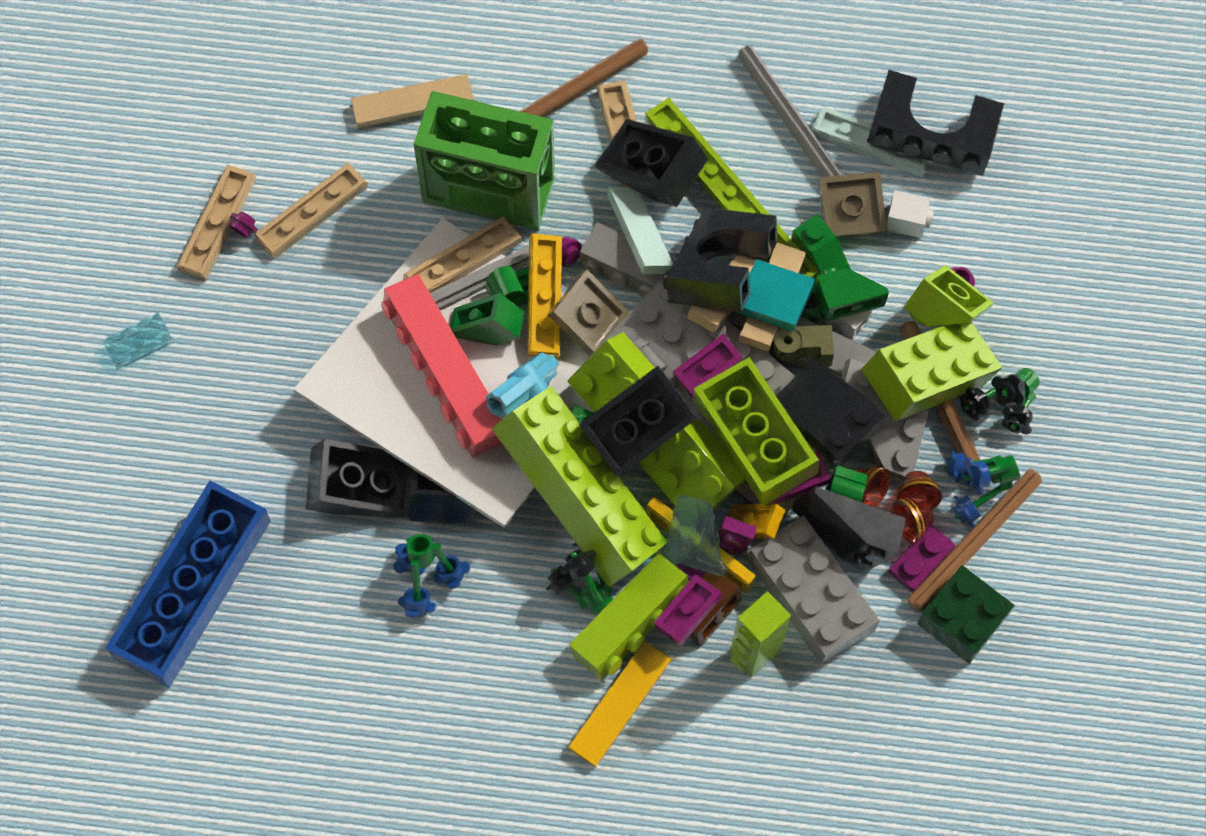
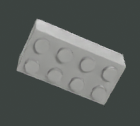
(813, 590)

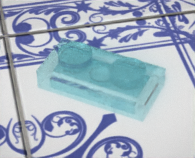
(137, 341)

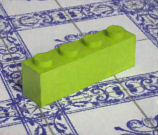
(628, 618)
(759, 634)

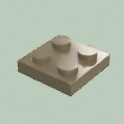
(853, 204)
(588, 312)

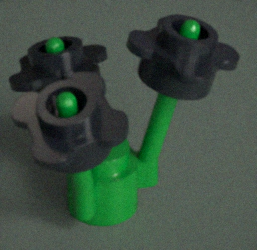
(1012, 388)
(579, 565)

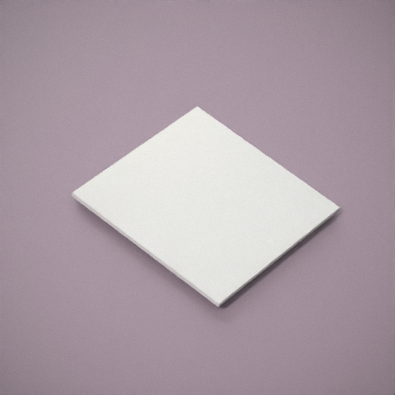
(379, 394)

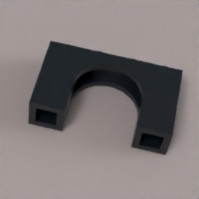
(963, 149)
(716, 234)

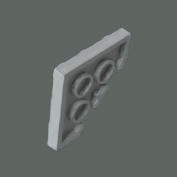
(897, 442)

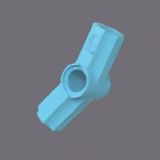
(522, 384)

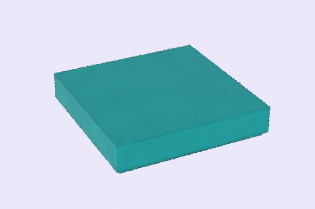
(777, 295)

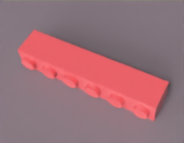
(443, 363)

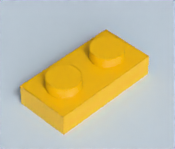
(765, 518)

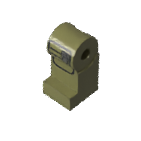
(805, 343)

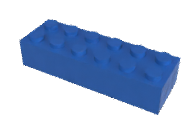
(188, 584)

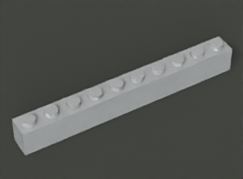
(610, 255)

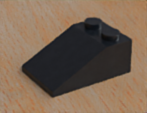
(653, 161)
(830, 413)
(638, 421)
(357, 481)
(435, 504)
(852, 527)

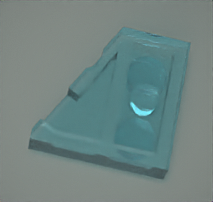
(693, 536)

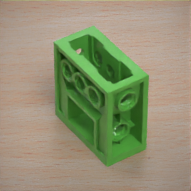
(485, 160)

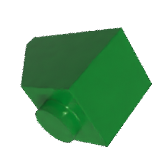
(820, 245)
(847, 293)
(488, 320)

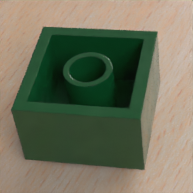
(965, 614)

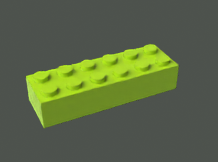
(687, 463)
(579, 485)

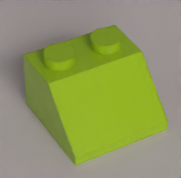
(946, 300)

